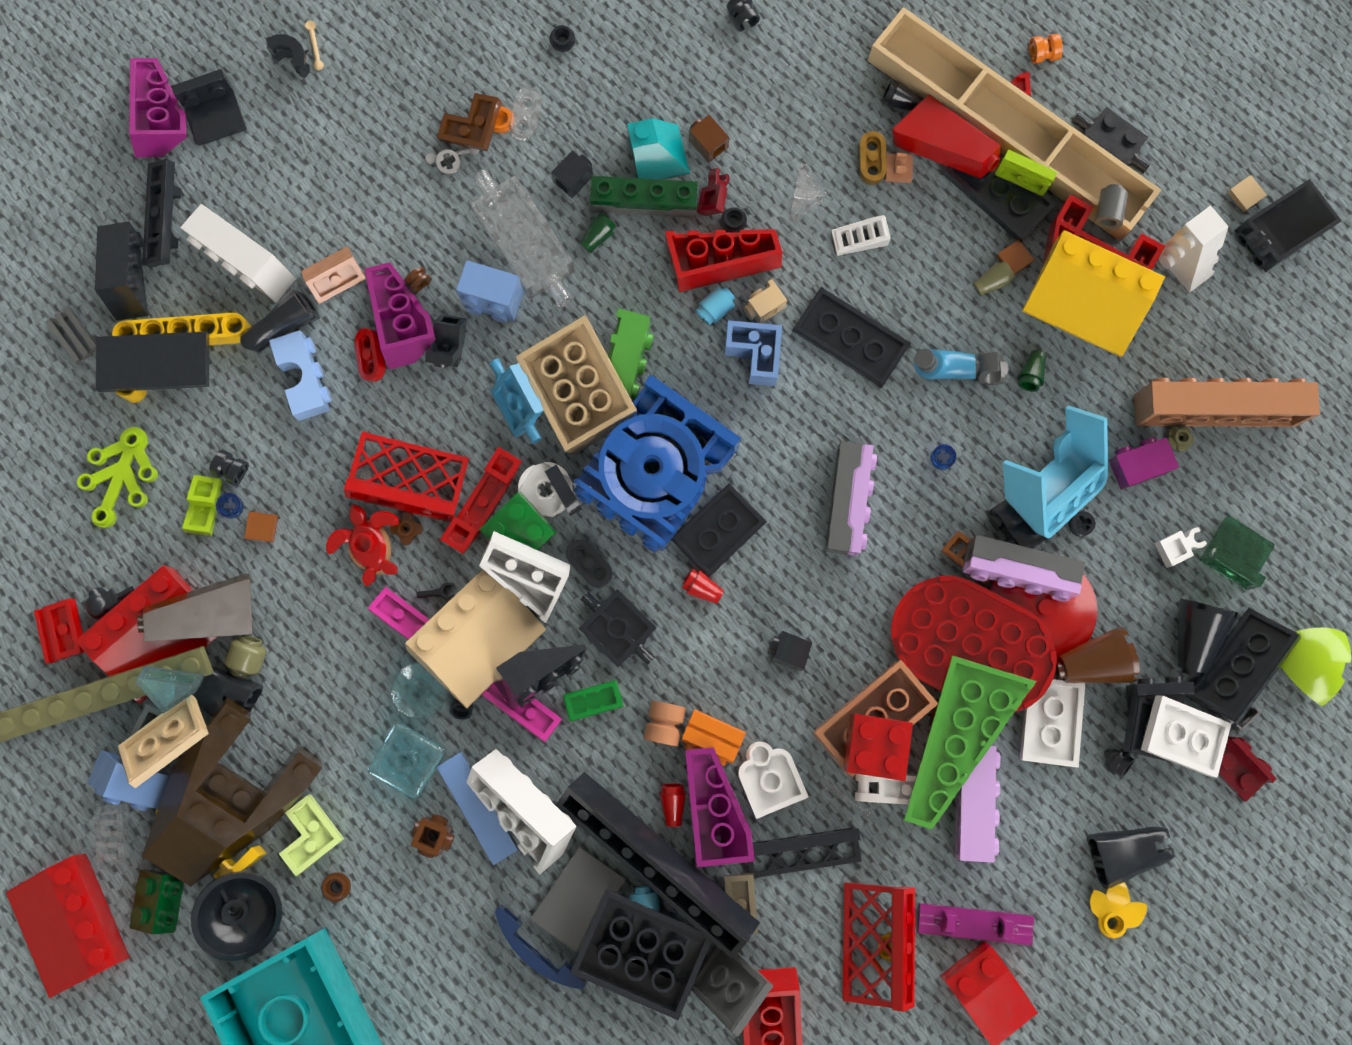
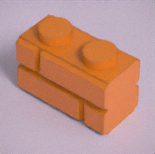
(710, 732)

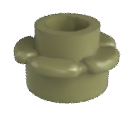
(1173, 438)

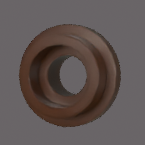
(327, 889)

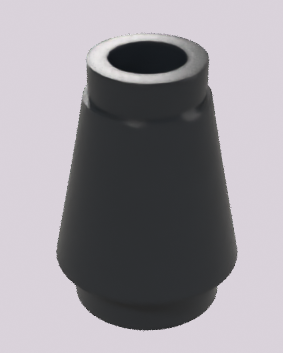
(901, 97)

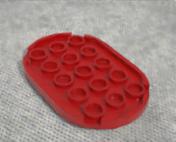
(970, 622)

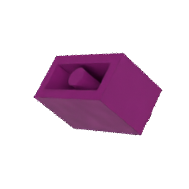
(1143, 463)

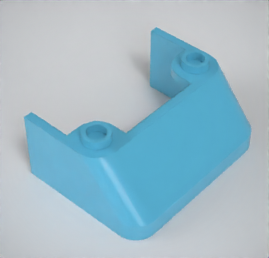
(1068, 482)

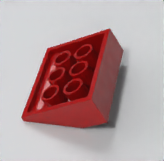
(115, 640)
(67, 924)

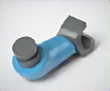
(957, 365)

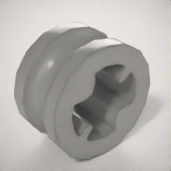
(440, 158)

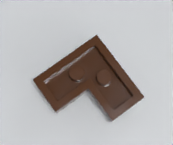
(475, 129)

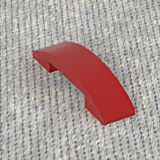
(482, 501)

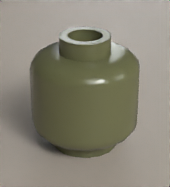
(245, 656)

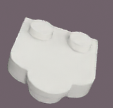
(770, 779)

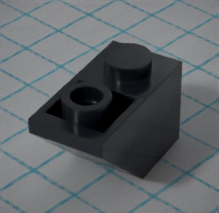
(789, 650)

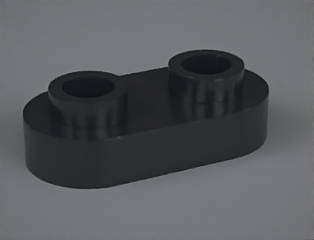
(589, 564)

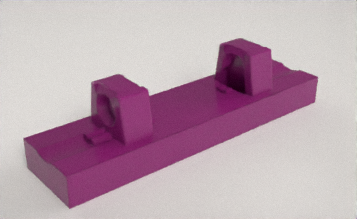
(975, 924)

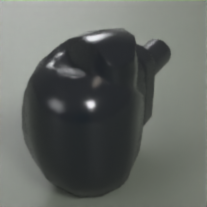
(103, 601)

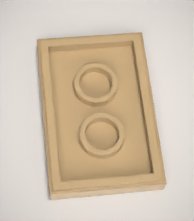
(162, 741)

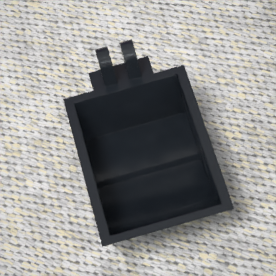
(1287, 225)

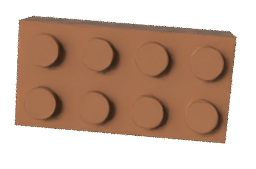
(891, 695)

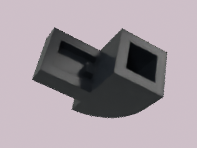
(449, 341)

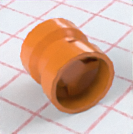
(1045, 48)

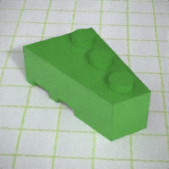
(628, 348)

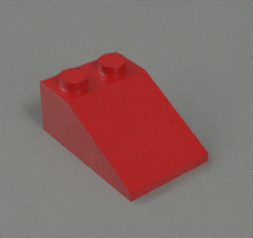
(989, 993)
(779, 1015)

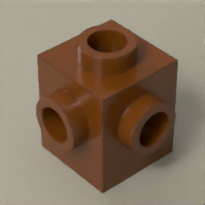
(423, 841)

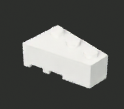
(1195, 248)
(526, 573)

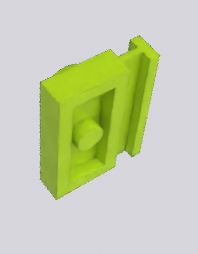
(1025, 172)

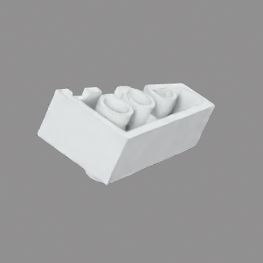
(522, 809)

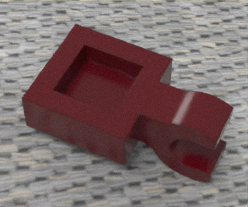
(714, 195)

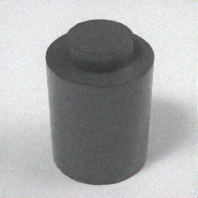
(1111, 207)

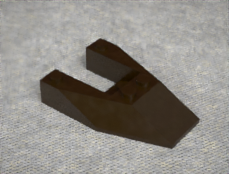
(214, 811)

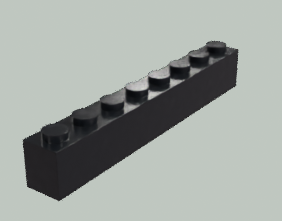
(658, 865)

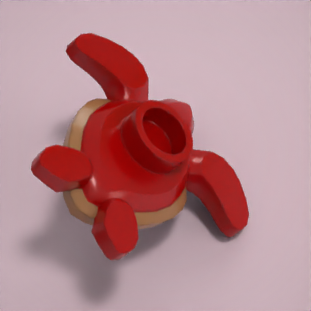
(367, 542)

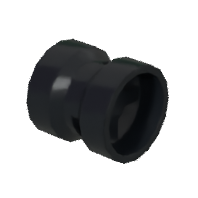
(743, 12)
(230, 468)

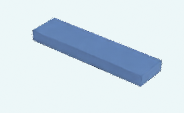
(483, 822)

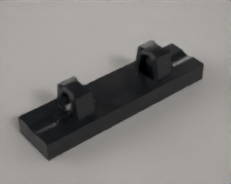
(158, 213)

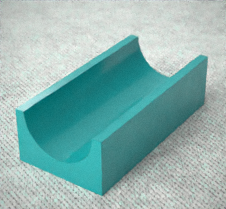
(292, 1000)

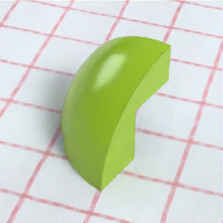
(1318, 662)

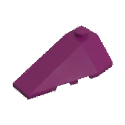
(155, 115)
(400, 320)
(717, 819)

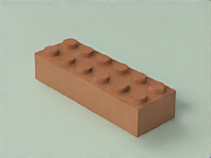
(1227, 403)

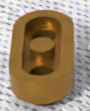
(872, 159)

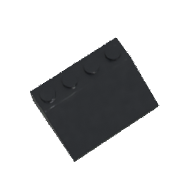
(640, 954)

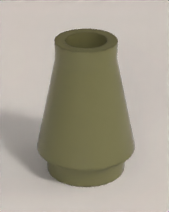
(995, 278)

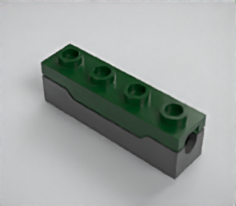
(643, 196)

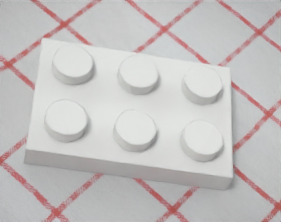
(1054, 726)
(1186, 736)

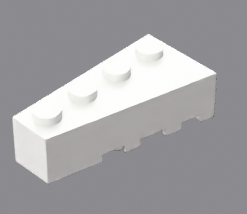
(238, 253)

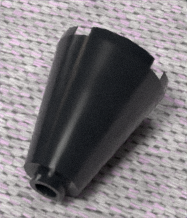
(1201, 634)

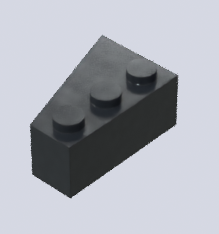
(120, 271)

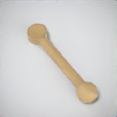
(310, 26)

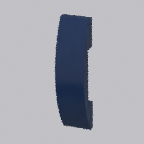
(509, 925)

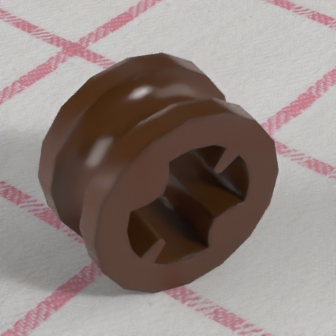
(418, 279)

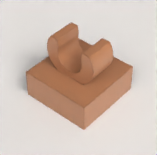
(899, 168)

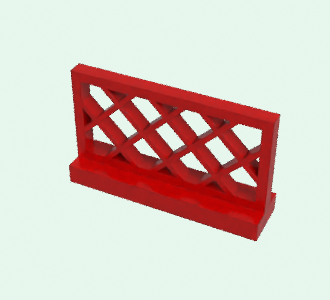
(395, 496)
(901, 951)

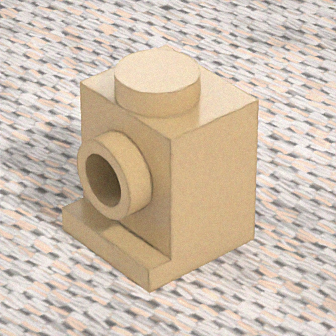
(765, 303)

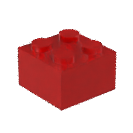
(877, 747)

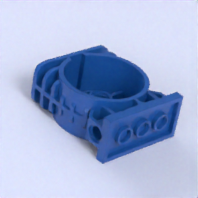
(657, 520)

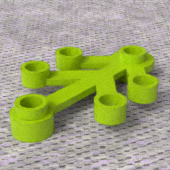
(120, 473)

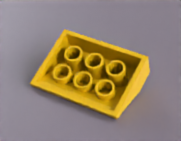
(1093, 293)

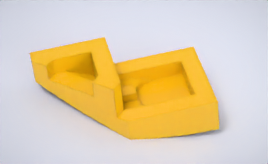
(247, 861)

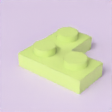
(317, 837)

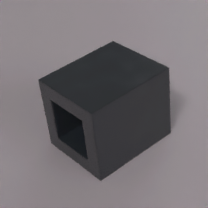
(572, 173)

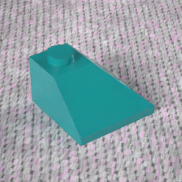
(657, 149)

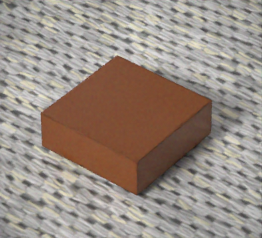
(1016, 256)
(261, 527)

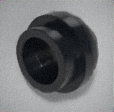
(1118, 761)

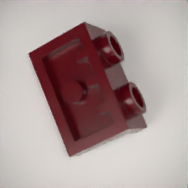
(1243, 770)

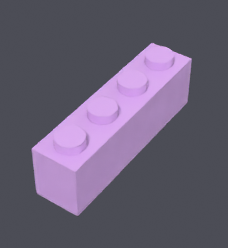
(977, 812)

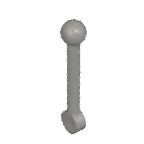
(431, 158)

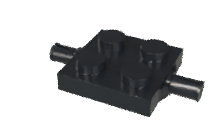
(1115, 137)
(617, 628)

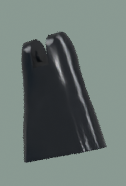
(289, 314)
(222, 684)
(1127, 853)

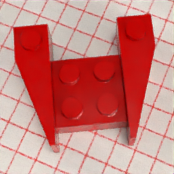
(1072, 218)

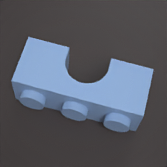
(309, 396)

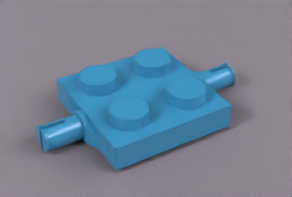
(516, 400)

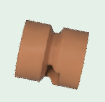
(664, 723)

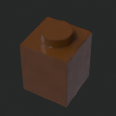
(708, 138)

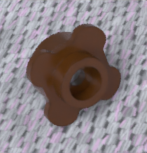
(414, 529)

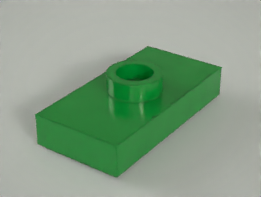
(593, 700)

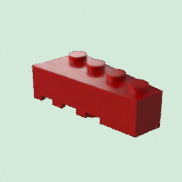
(721, 256)

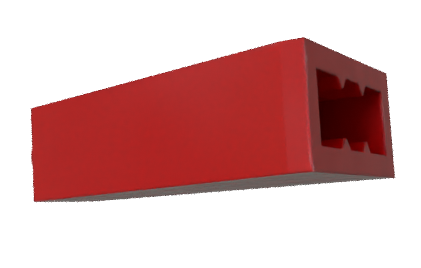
(946, 138)

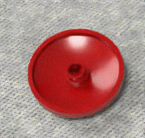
(1067, 621)

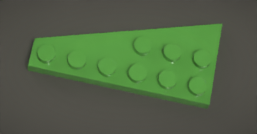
(966, 723)

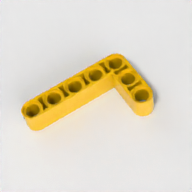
(223, 333)

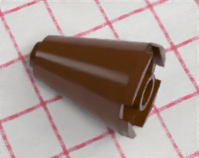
(1100, 660)

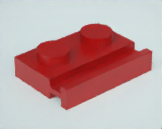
(58, 629)

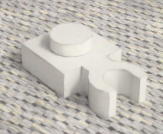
(1178, 547)

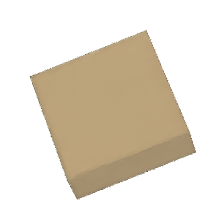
(1247, 193)

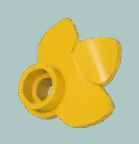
(1116, 905)

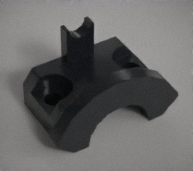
(285, 46)

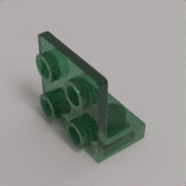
(1238, 553)

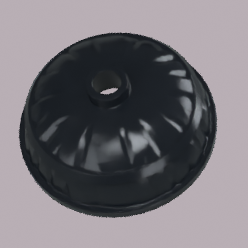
(238, 934)

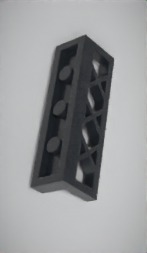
(806, 842)

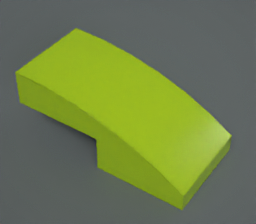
(202, 505)

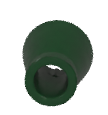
(598, 231)
(1032, 373)

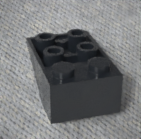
(535, 671)

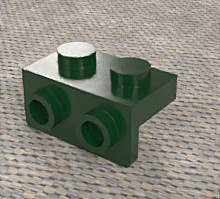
(156, 902)

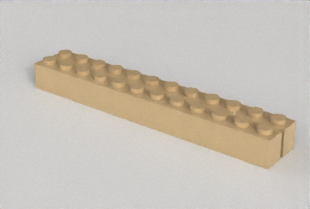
(939, 68)

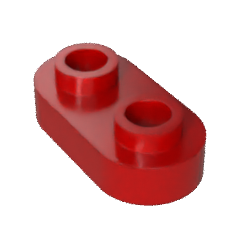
(369, 355)

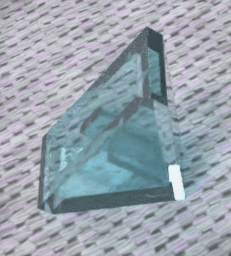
(168, 687)

